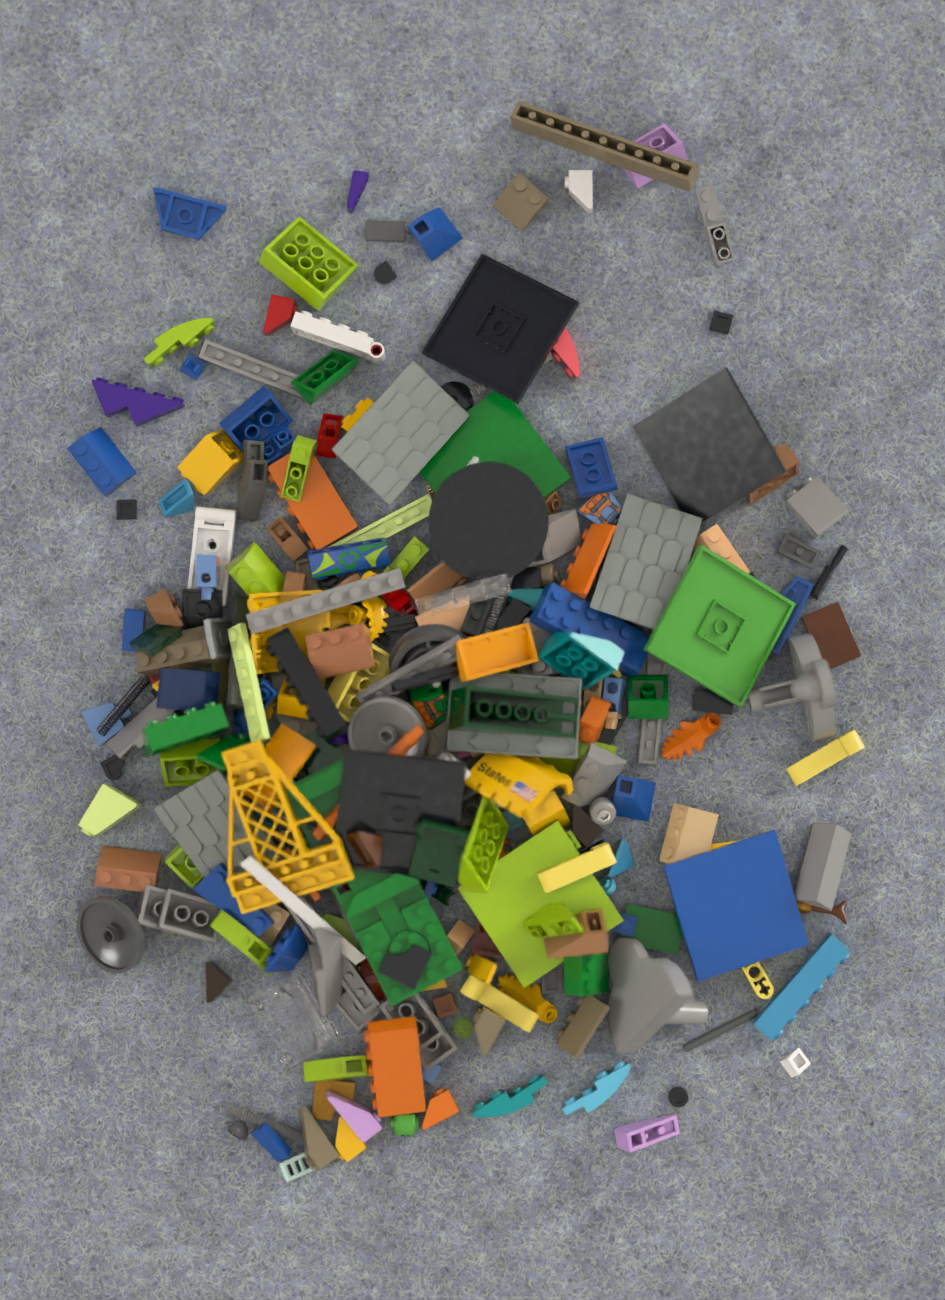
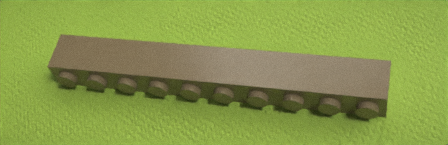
(605, 146)

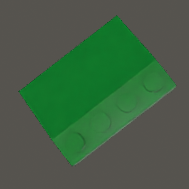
(184, 729)

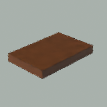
(832, 635)

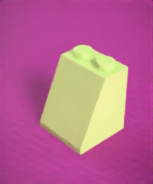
(107, 810)

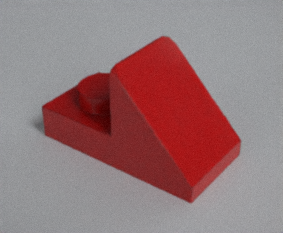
(396, 599)

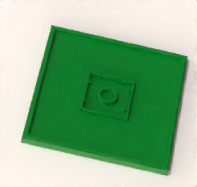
(497, 434)

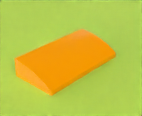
(495, 652)
(289, 753)

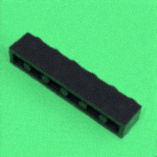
(307, 685)

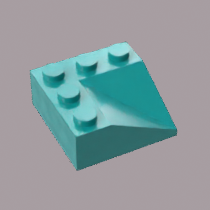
(581, 656)

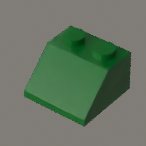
(648, 697)

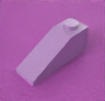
(358, 1117)
(646, 1132)

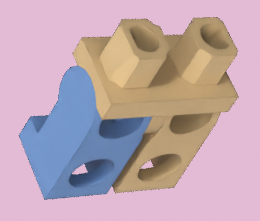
(611, 691)

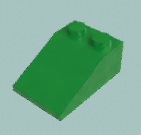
(213, 754)
(586, 974)

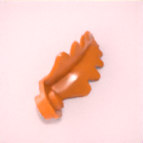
(690, 736)

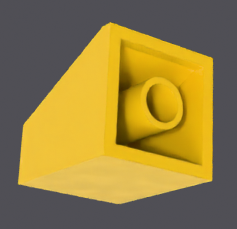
(211, 462)
(546, 813)

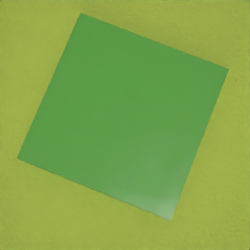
(719, 626)

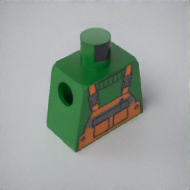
(431, 704)

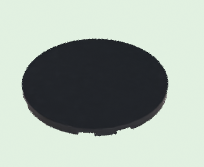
(488, 520)

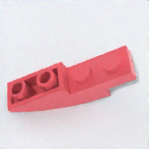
(566, 353)

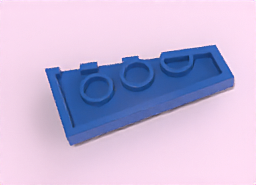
(798, 592)
(217, 891)

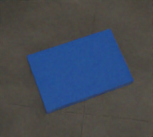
(591, 468)

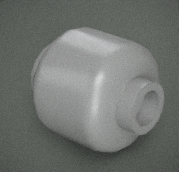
(602, 811)

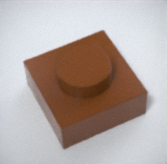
(445, 1005)

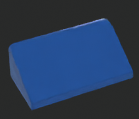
(271, 1141)

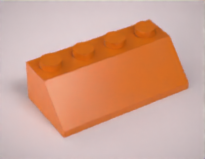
(588, 559)

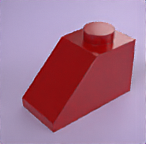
(279, 313)
(328, 435)

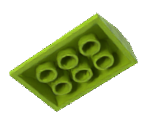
(308, 263)
(483, 848)

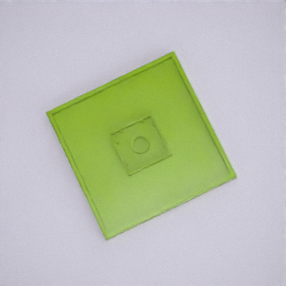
(518, 896)

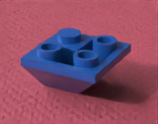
(434, 233)
(633, 797)
(287, 951)

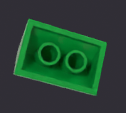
(324, 375)

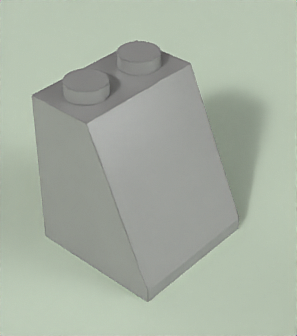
(815, 506)

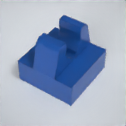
(193, 367)

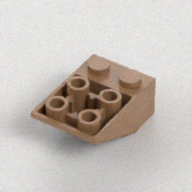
(591, 941)

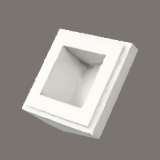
(795, 1063)

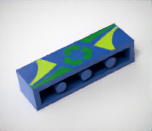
(348, 558)

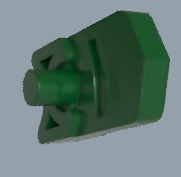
(443, 894)

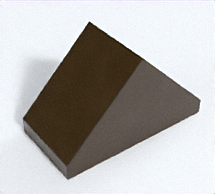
(216, 981)

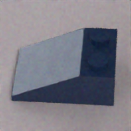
(187, 688)

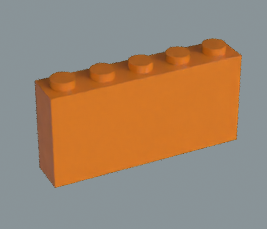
(320, 509)
(395, 1066)

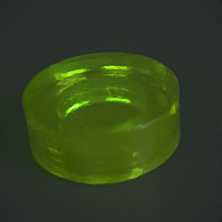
(463, 1028)

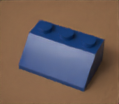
(256, 418)
(102, 461)

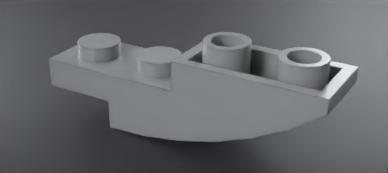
(714, 225)

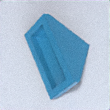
(178, 500)
(624, 859)

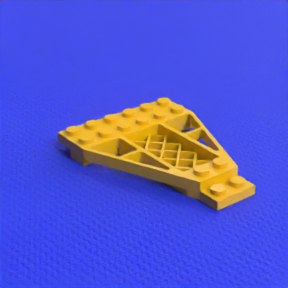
(298, 872)

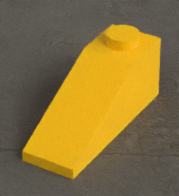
(481, 967)

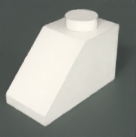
(581, 188)

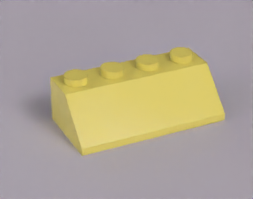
(346, 686)

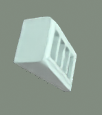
(283, 1164)

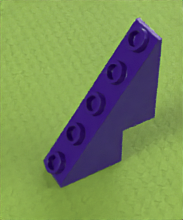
(141, 405)

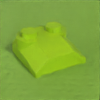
(183, 866)

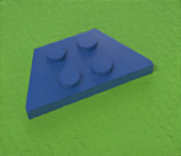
(186, 214)

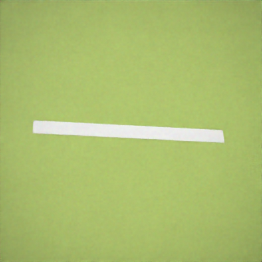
(298, 906)

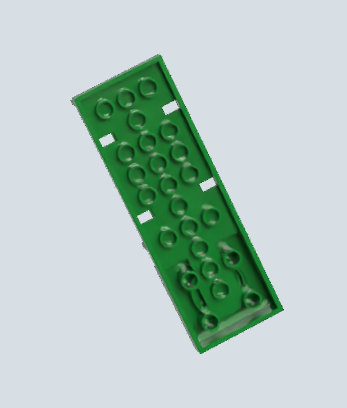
(382, 907)

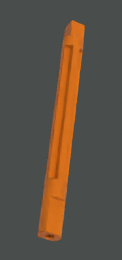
(399, 748)

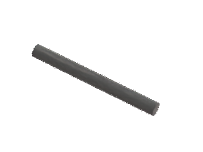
(719, 1030)

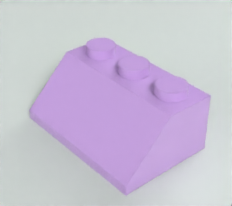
(660, 139)

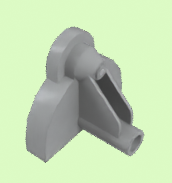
(811, 687)
(647, 995)

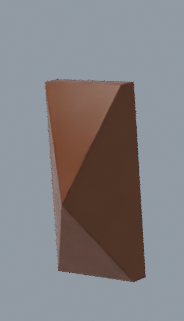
(367, 847)

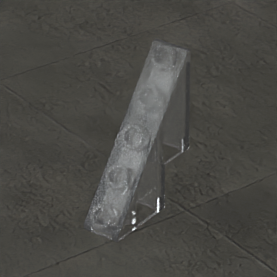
(463, 595)

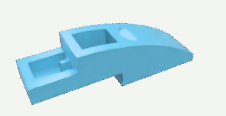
(606, 1085)

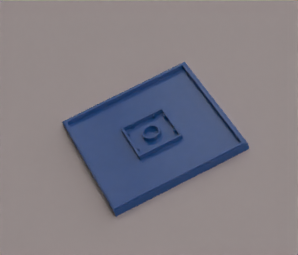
(735, 905)

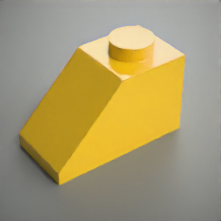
(347, 1141)

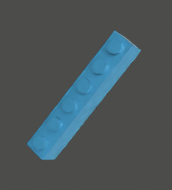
(801, 986)

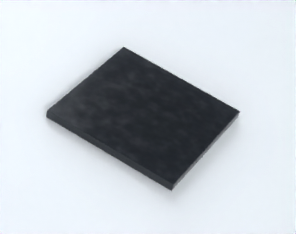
(500, 328)
(709, 447)
(390, 795)

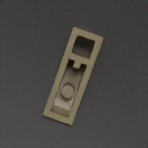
(316, 1144)

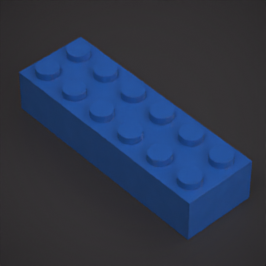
(566, 612)

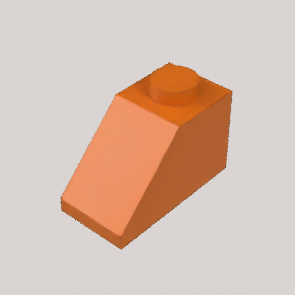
(593, 720)
(439, 1108)

